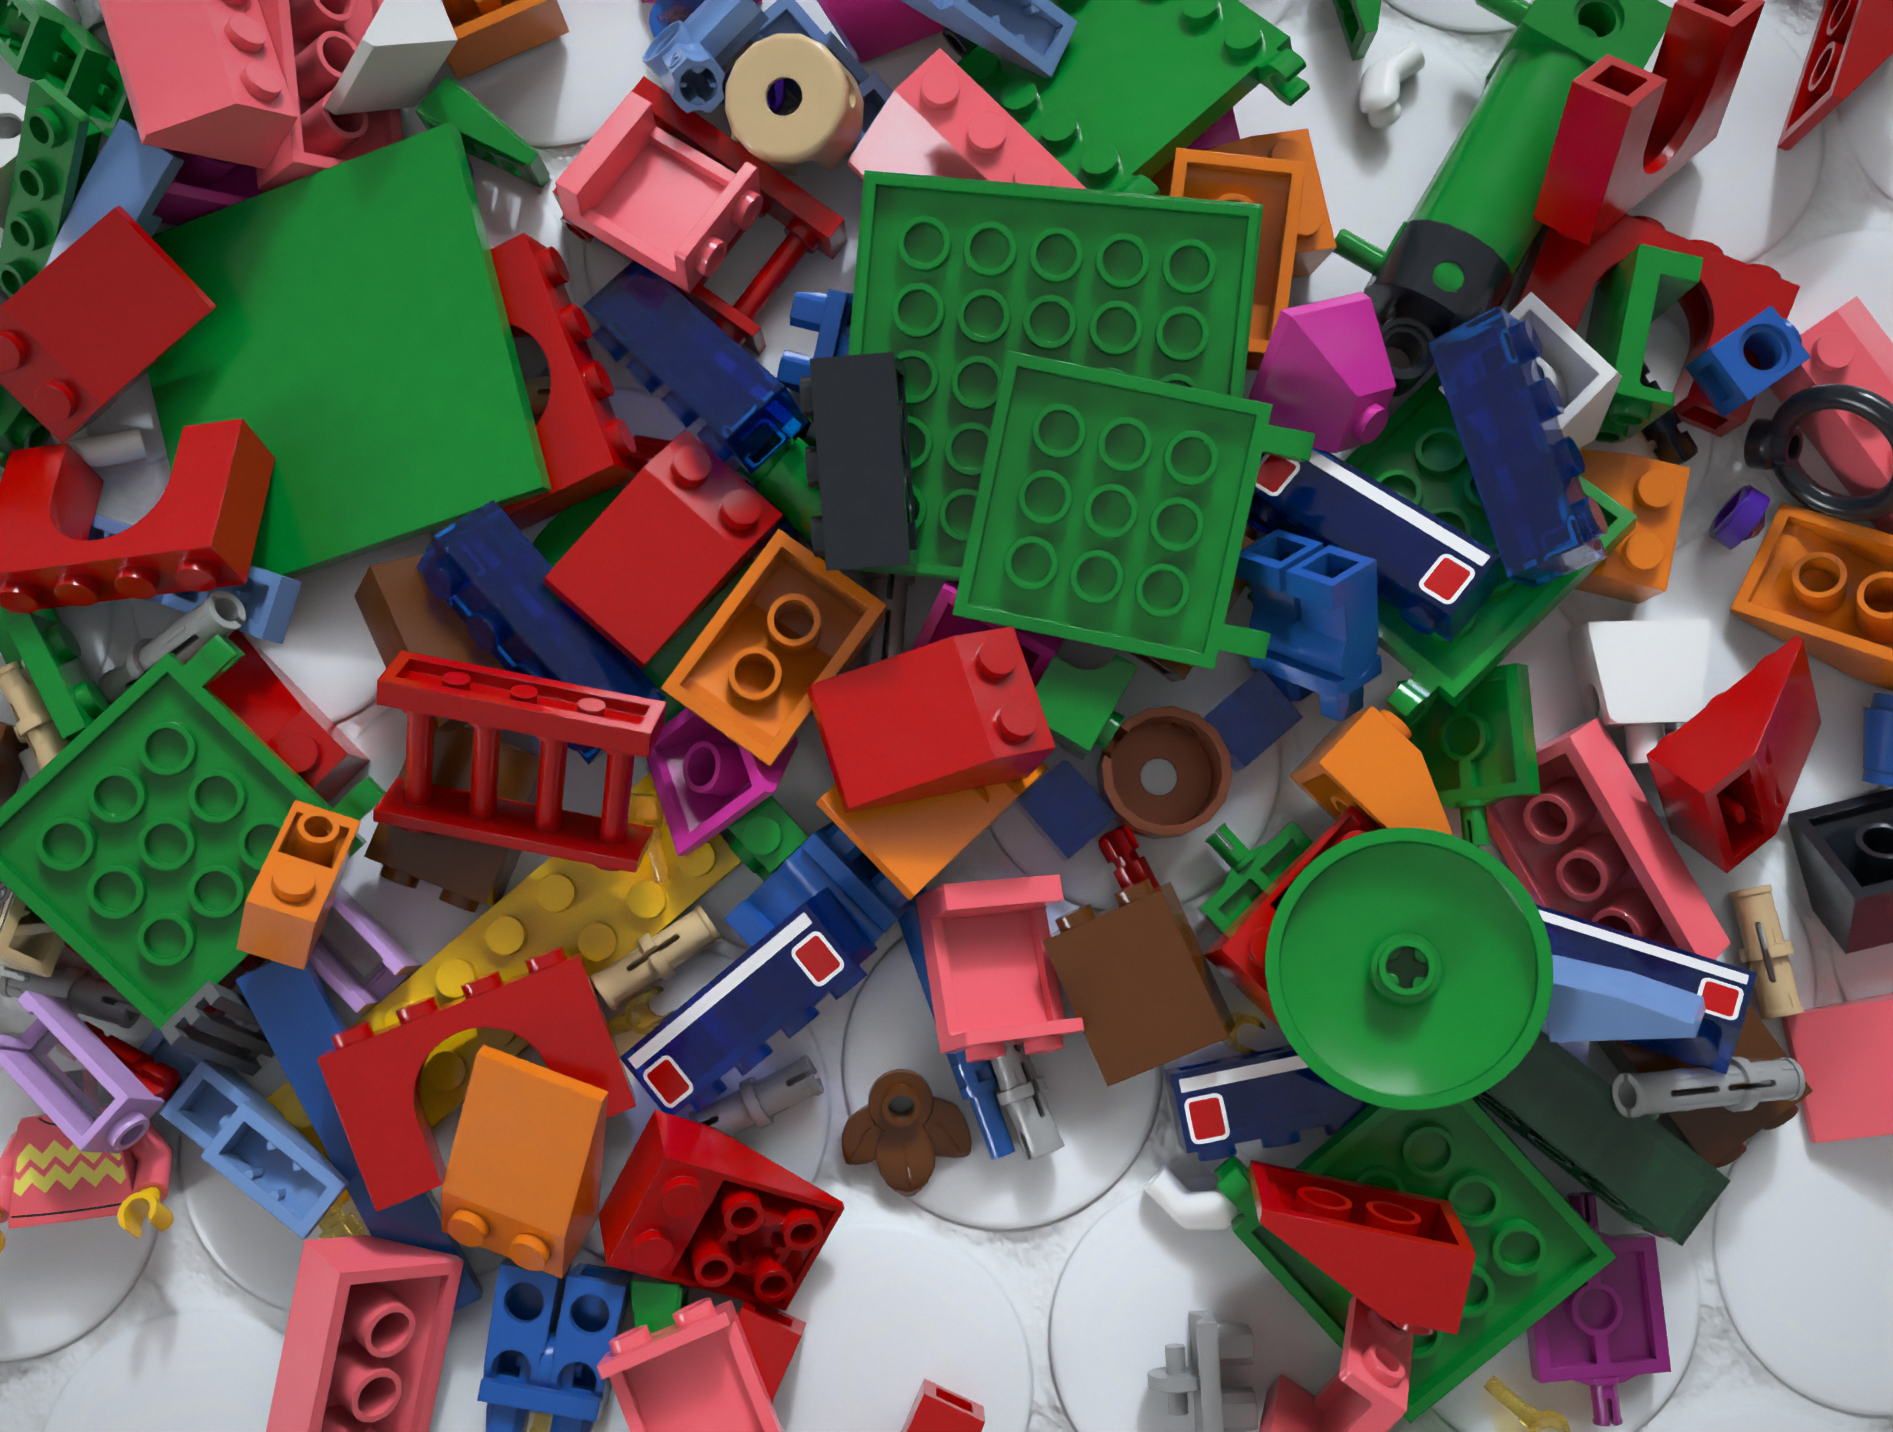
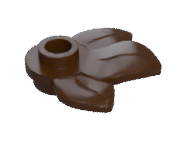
(907, 1140)

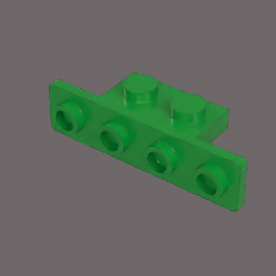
(50, 168)
(55, 667)

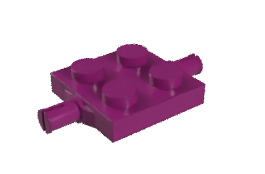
(1607, 1325)

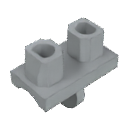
(1212, 1346)

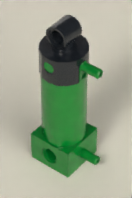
(1479, 208)

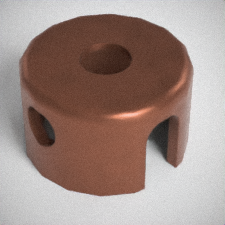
(1191, 748)

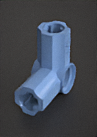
(693, 52)

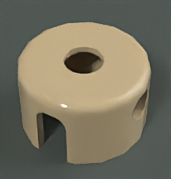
(826, 119)

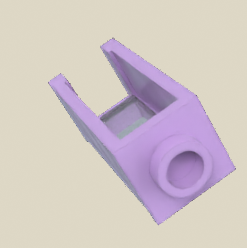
(359, 955)
(77, 1078)

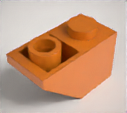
(297, 885)

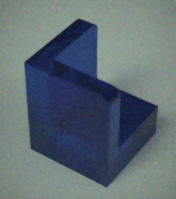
(1252, 718)
(1065, 810)

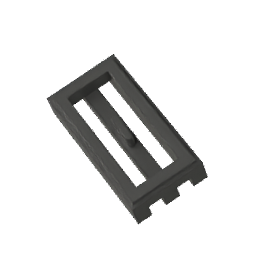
(211, 1047)

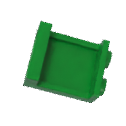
(1619, 328)

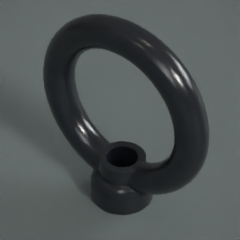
(1778, 446)

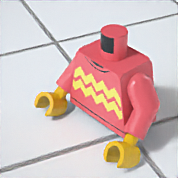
(55, 1182)

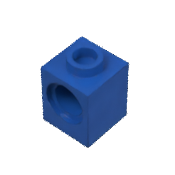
(1726, 374)

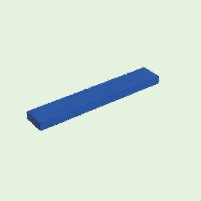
(298, 1026)

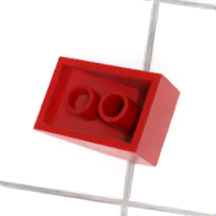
(1844, 51)
(95, 324)
(663, 549)
(288, 720)
(932, 721)
(1381, 1244)

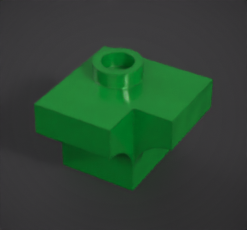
(1082, 702)

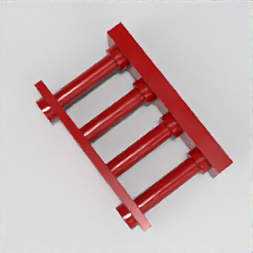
(806, 220)
(528, 705)

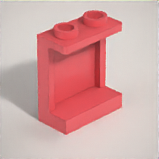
(657, 196)
(991, 968)
(690, 1375)
(1365, 1392)

